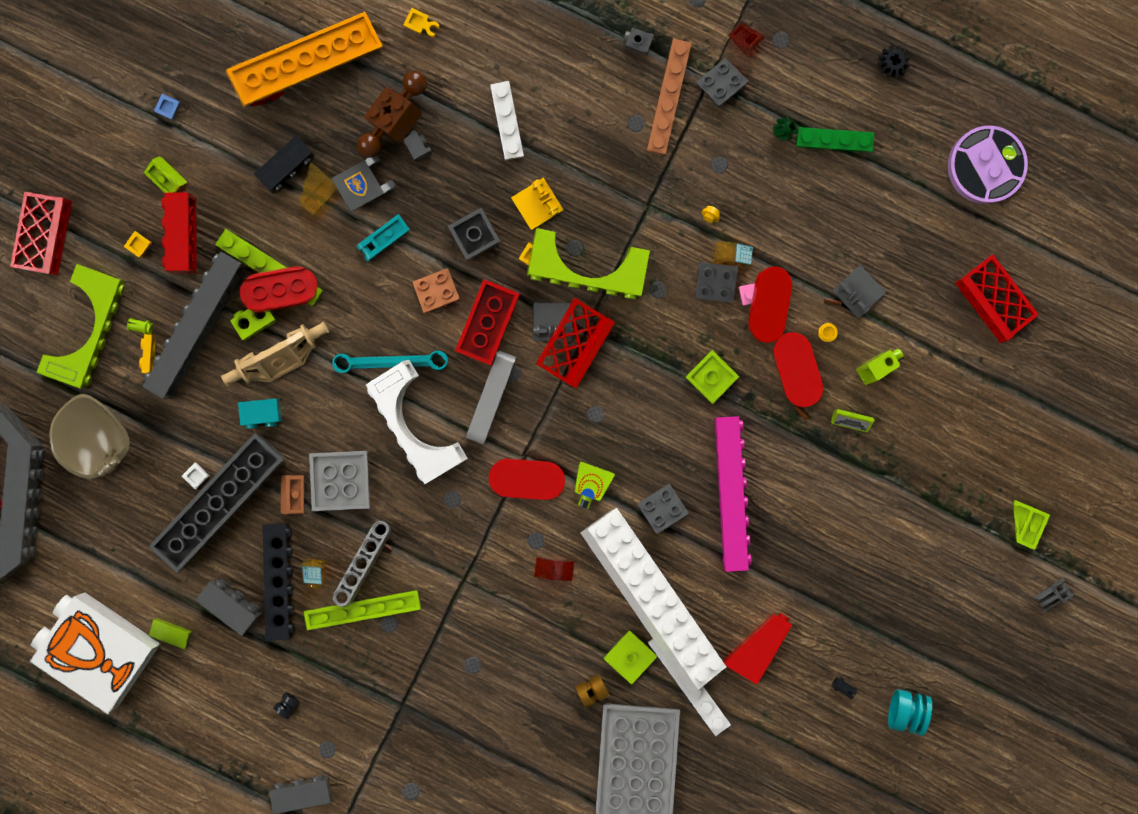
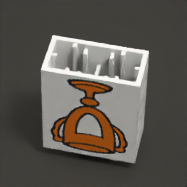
(93, 651)

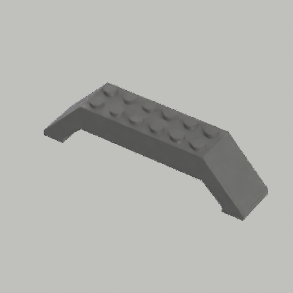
(19, 494)

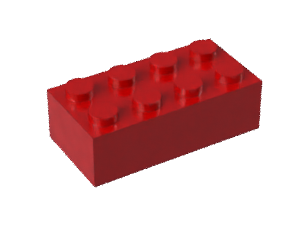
(180, 233)
(487, 322)

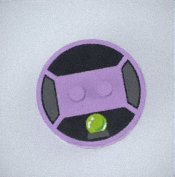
(987, 165)

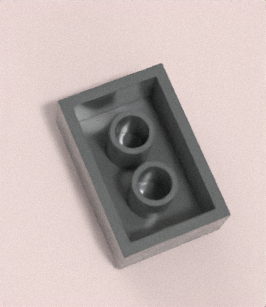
(229, 606)

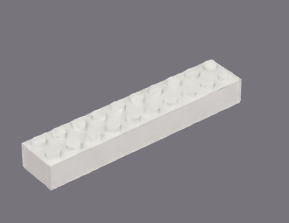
(653, 600)

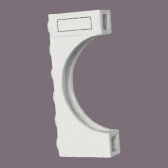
(389, 393)

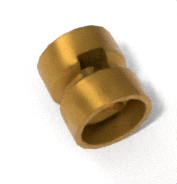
(598, 687)

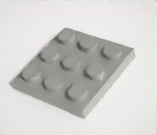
(339, 480)

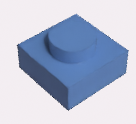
(167, 107)

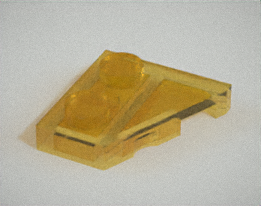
(316, 190)

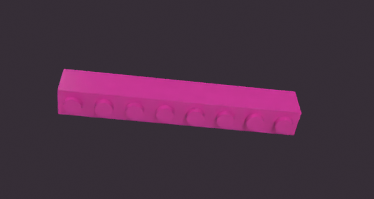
(731, 493)

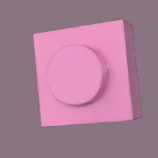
(746, 293)

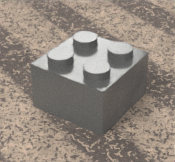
(474, 234)

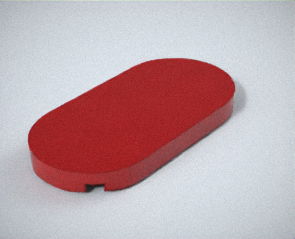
(278, 289)
(770, 304)
(798, 369)
(526, 479)

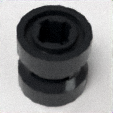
(286, 705)

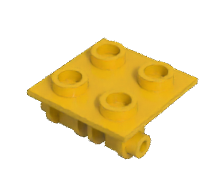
(537, 203)

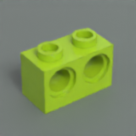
(255, 324)

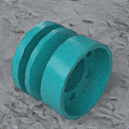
(910, 713)

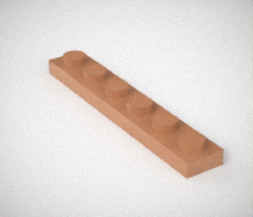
(669, 96)

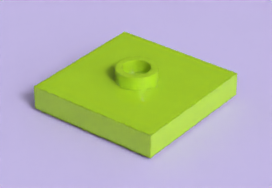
(712, 377)
(630, 657)

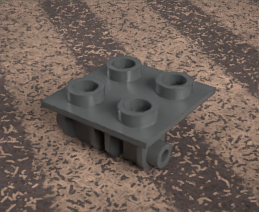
(722, 82)
(716, 282)
(859, 291)
(547, 318)
(663, 509)

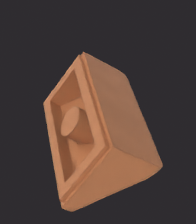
(292, 494)

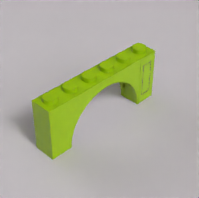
(547, 264)
(104, 295)

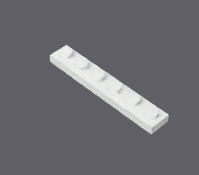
(699, 698)

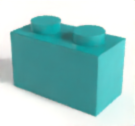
(260, 411)

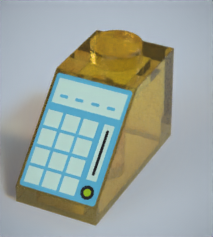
(732, 253)
(314, 572)

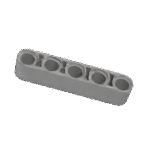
(491, 397)
(354, 570)

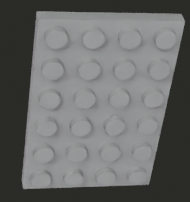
(637, 760)

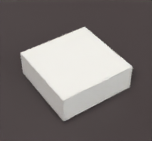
(195, 475)

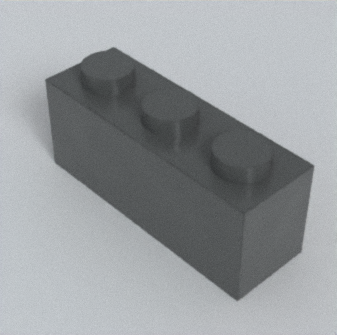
(300, 794)

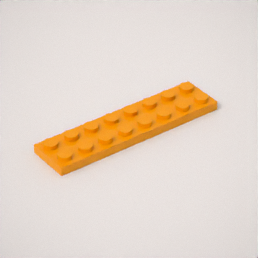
(303, 59)

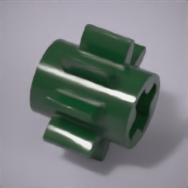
(784, 129)

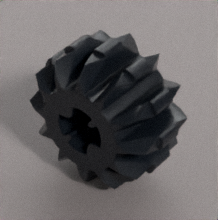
(900, 59)

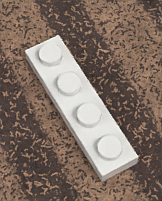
(507, 120)

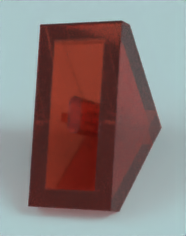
(746, 38)
(554, 569)

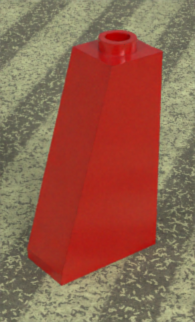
(759, 648)

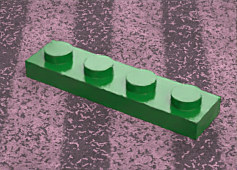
(835, 139)

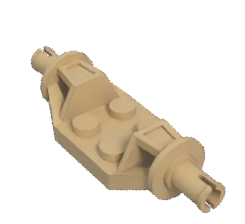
(278, 359)

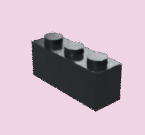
(284, 165)

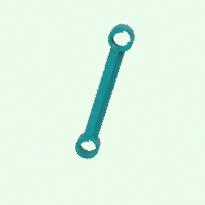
(388, 361)

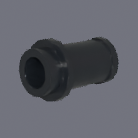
(843, 687)

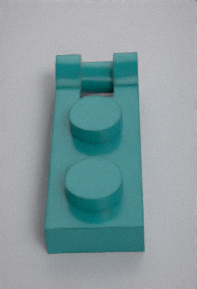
(383, 237)

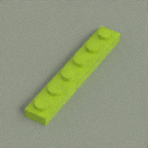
(252, 256)
(362, 610)

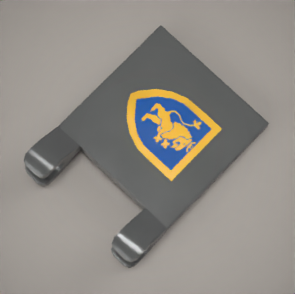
(359, 184)

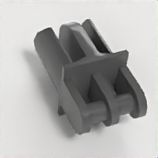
(1051, 597)

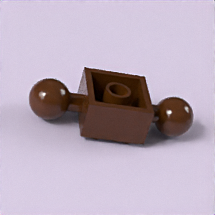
(392, 114)

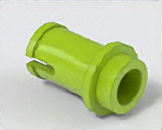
(140, 326)

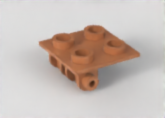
(436, 290)

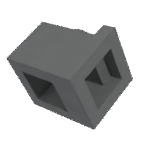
(638, 47)
(417, 145)

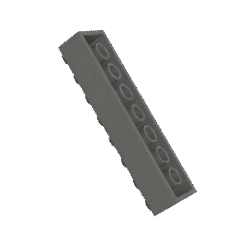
(194, 326)
(217, 502)

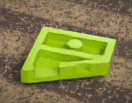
(1028, 524)

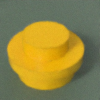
(711, 214)
(827, 332)

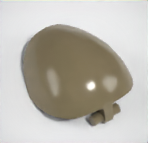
(88, 437)

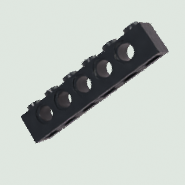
(273, 630)

